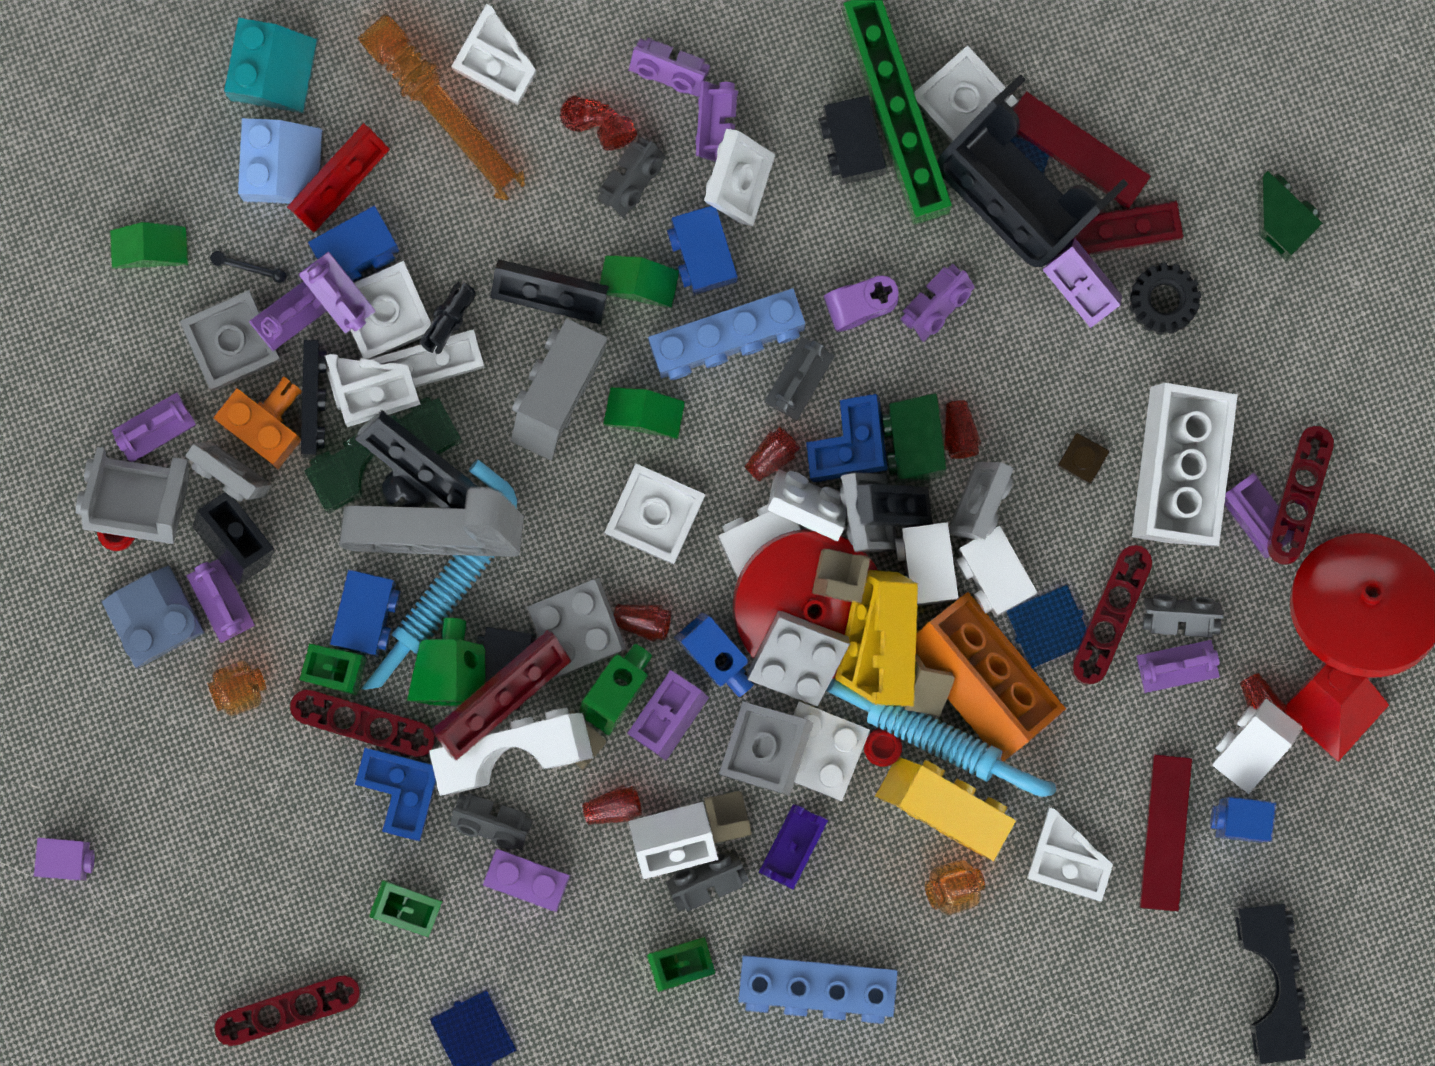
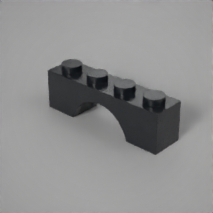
(1279, 1032)

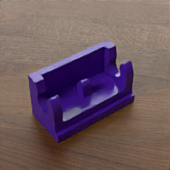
(793, 846)

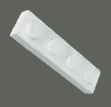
(458, 357)

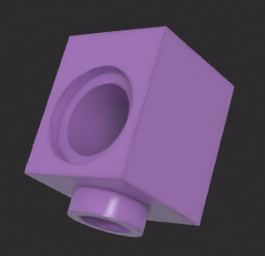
(63, 859)

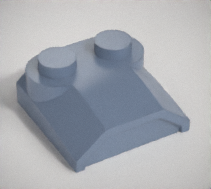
(152, 616)

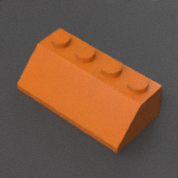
(992, 680)

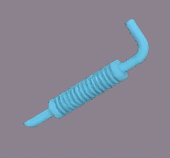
(442, 594)
(943, 741)

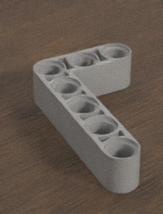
(484, 528)

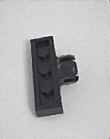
(416, 469)

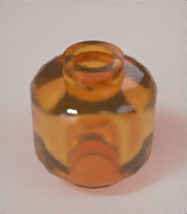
(236, 688)
(954, 887)

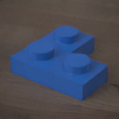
(859, 448)
(410, 786)

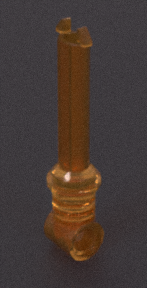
(421, 83)

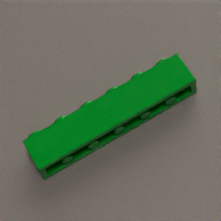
(896, 109)

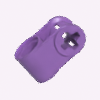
(854, 303)

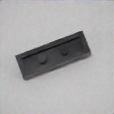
(549, 291)
(312, 398)
(893, 505)

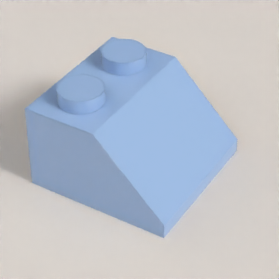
(277, 159)

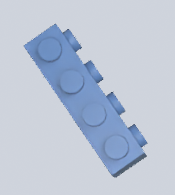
(727, 333)
(817, 986)

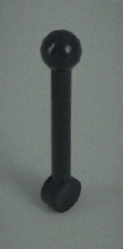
(219, 259)

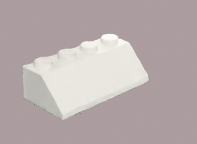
(1184, 465)

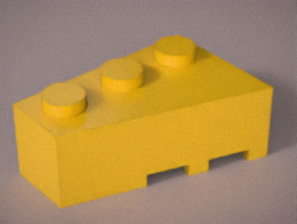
(882, 641)
(947, 806)

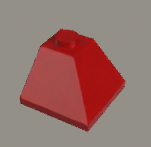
(1336, 709)

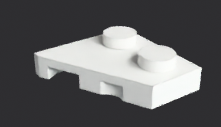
(495, 59)
(369, 387)
(1068, 860)

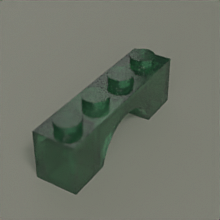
(340, 475)

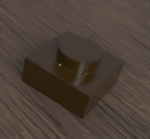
(1083, 459)

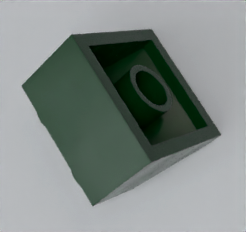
(915, 439)

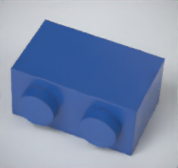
(358, 244)
(703, 250)
(364, 613)
(1243, 819)

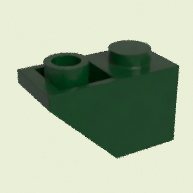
(1282, 218)

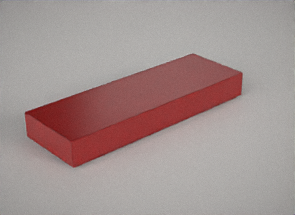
(338, 178)

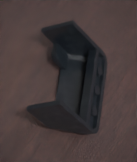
(1012, 190)

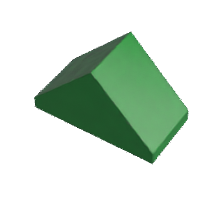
(149, 245)
(639, 280)
(644, 412)
(333, 669)
(405, 908)
(681, 964)

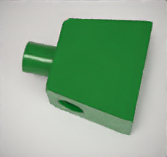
(447, 668)
(609, 701)

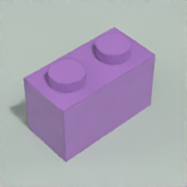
(526, 880)

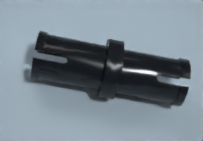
(448, 317)

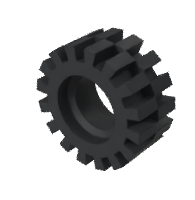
(1181, 282)

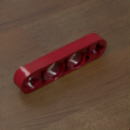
(1299, 494)
(1107, 613)
(361, 728)
(288, 1013)

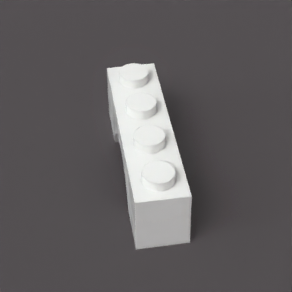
(553, 742)

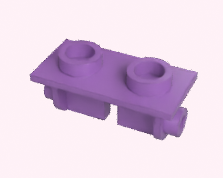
(652, 62)
(714, 106)
(337, 293)
(287, 316)
(928, 316)
(153, 428)
(220, 600)
(1178, 666)

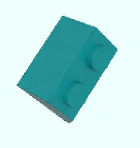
(270, 66)

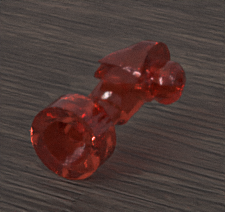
(584, 114)

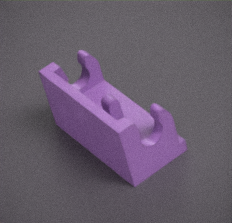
(1083, 283)
(1254, 512)
(668, 715)

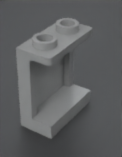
(133, 498)

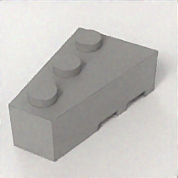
(556, 387)

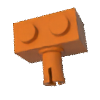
(260, 423)

